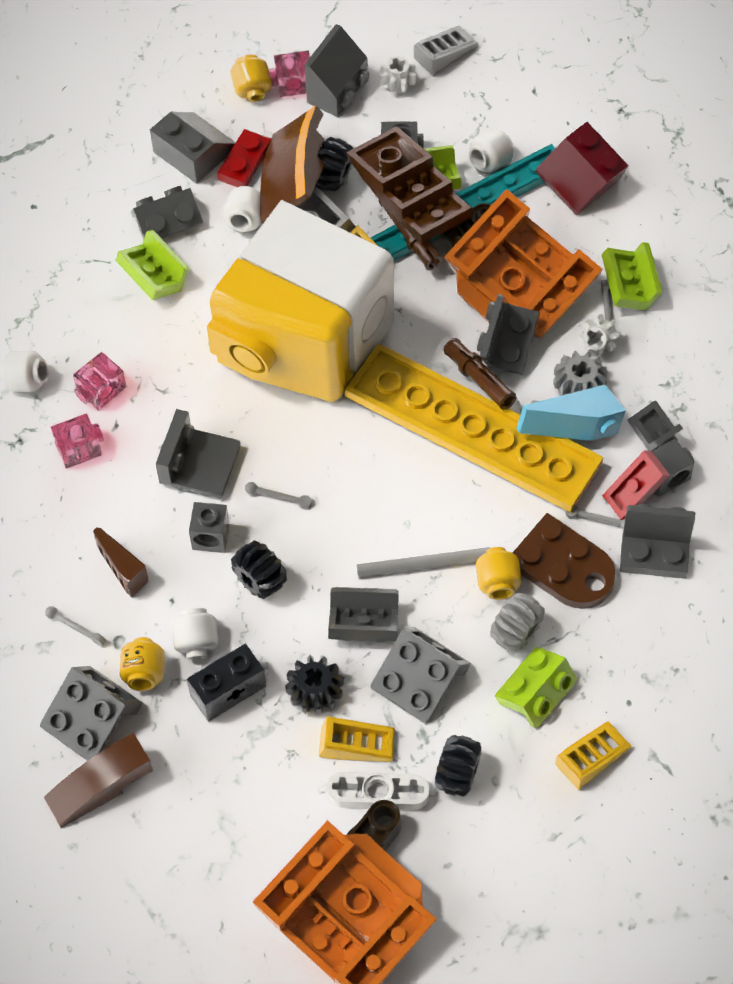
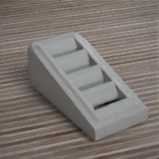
(435, 62)

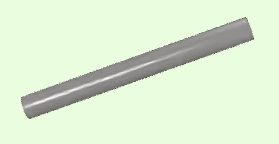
(420, 562)

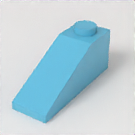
(577, 415)

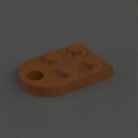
(563, 562)

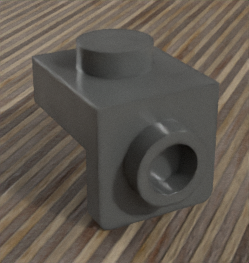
(653, 426)

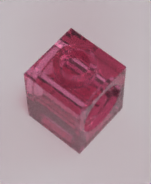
(290, 73)
(99, 381)
(74, 452)

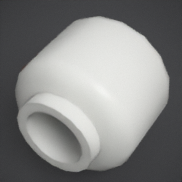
(491, 150)
(243, 209)
(23, 371)
(194, 633)

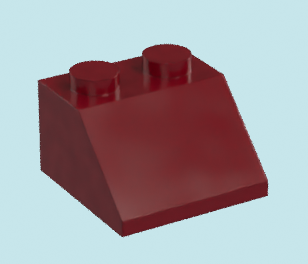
(582, 168)

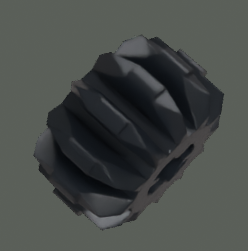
(337, 165)
(259, 569)
(315, 673)
(458, 765)

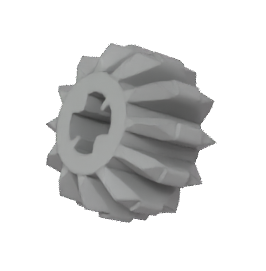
(579, 373)
(517, 622)

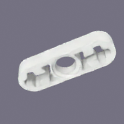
(403, 781)

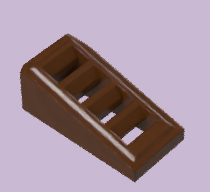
(124, 565)

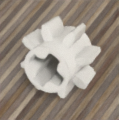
(397, 74)
(590, 335)

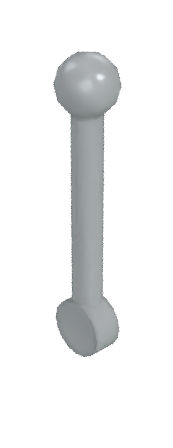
(605, 290)
(304, 501)
(578, 513)
(51, 612)

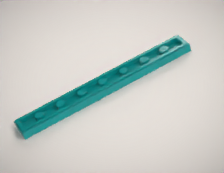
(516, 178)

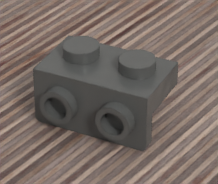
(168, 214)
(363, 614)

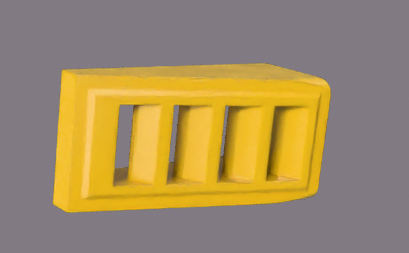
(346, 727)
(581, 777)

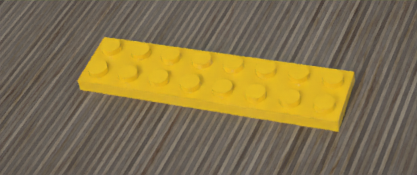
(472, 427)

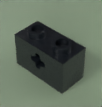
(226, 682)

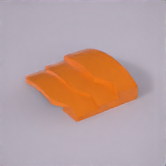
(519, 260)
(347, 906)

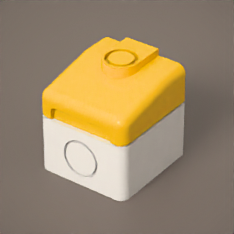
(302, 305)

